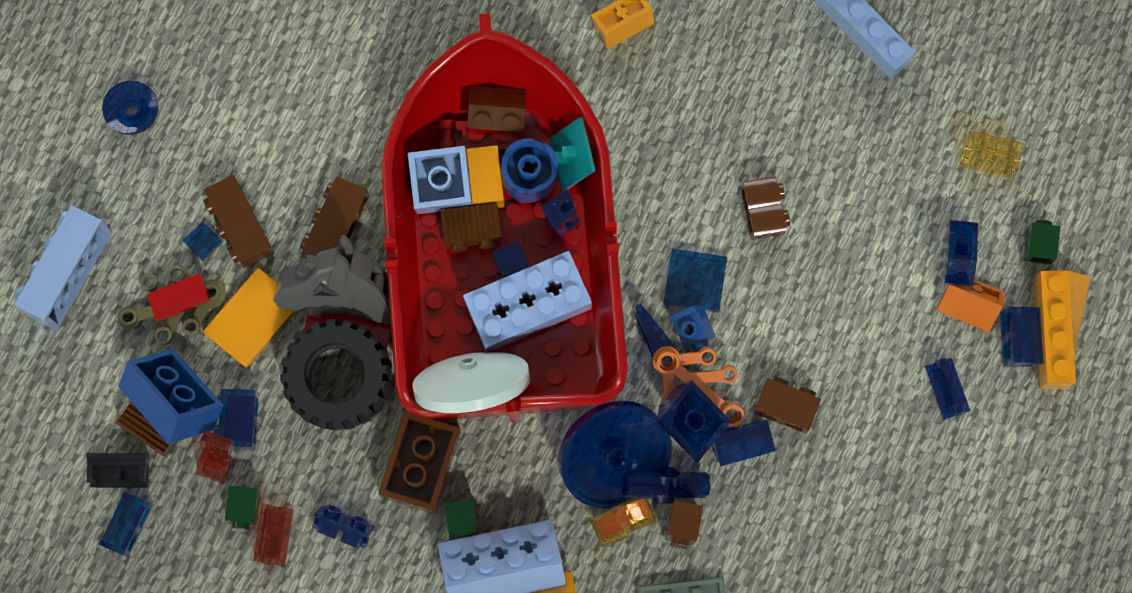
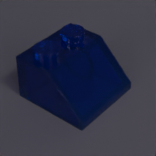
(692, 419)

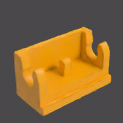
(622, 20)
(485, 176)

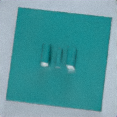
(573, 154)

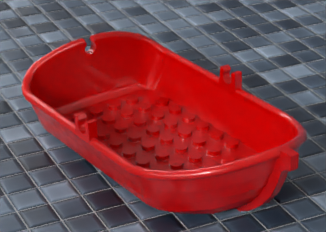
(570, 362)

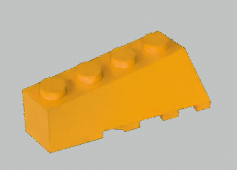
(1061, 305)

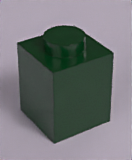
(1041, 242)
(242, 507)
(461, 519)

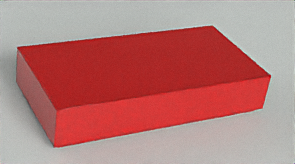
(179, 297)

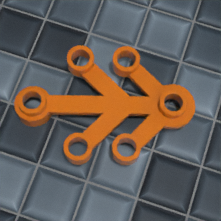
(699, 378)

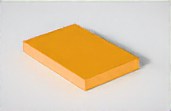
(249, 319)

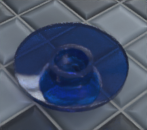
(127, 95)

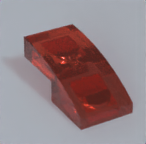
(214, 457)

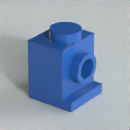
(702, 332)

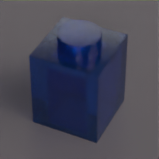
(509, 259)

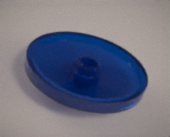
(605, 445)

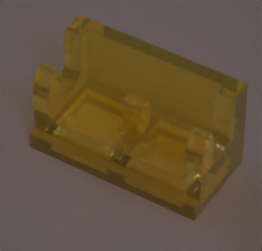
(990, 154)

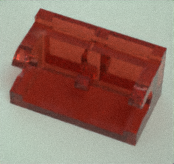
(273, 535)

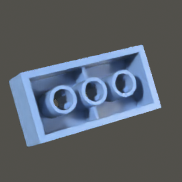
(63, 267)
(519, 318)
(504, 561)

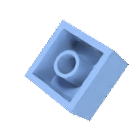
(440, 179)

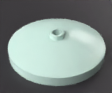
(471, 382)

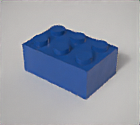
(170, 396)

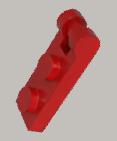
(474, 137)

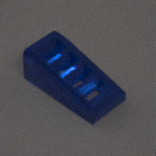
(651, 331)

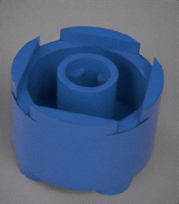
(535, 156)

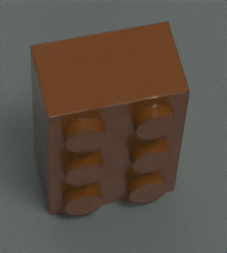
(420, 462)

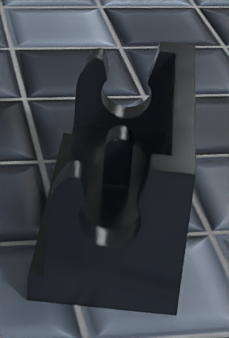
(118, 470)

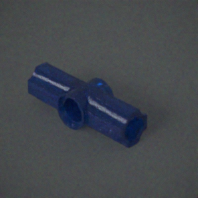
(665, 484)

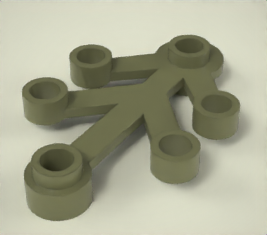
(172, 322)

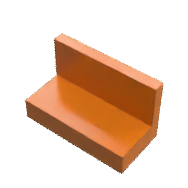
(972, 304)

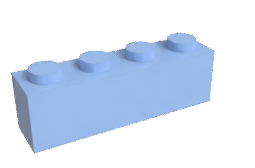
(870, 33)

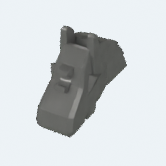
(336, 283)

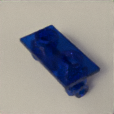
(947, 388)
(355, 528)

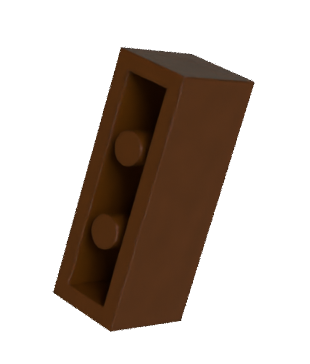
(336, 217)
(237, 222)

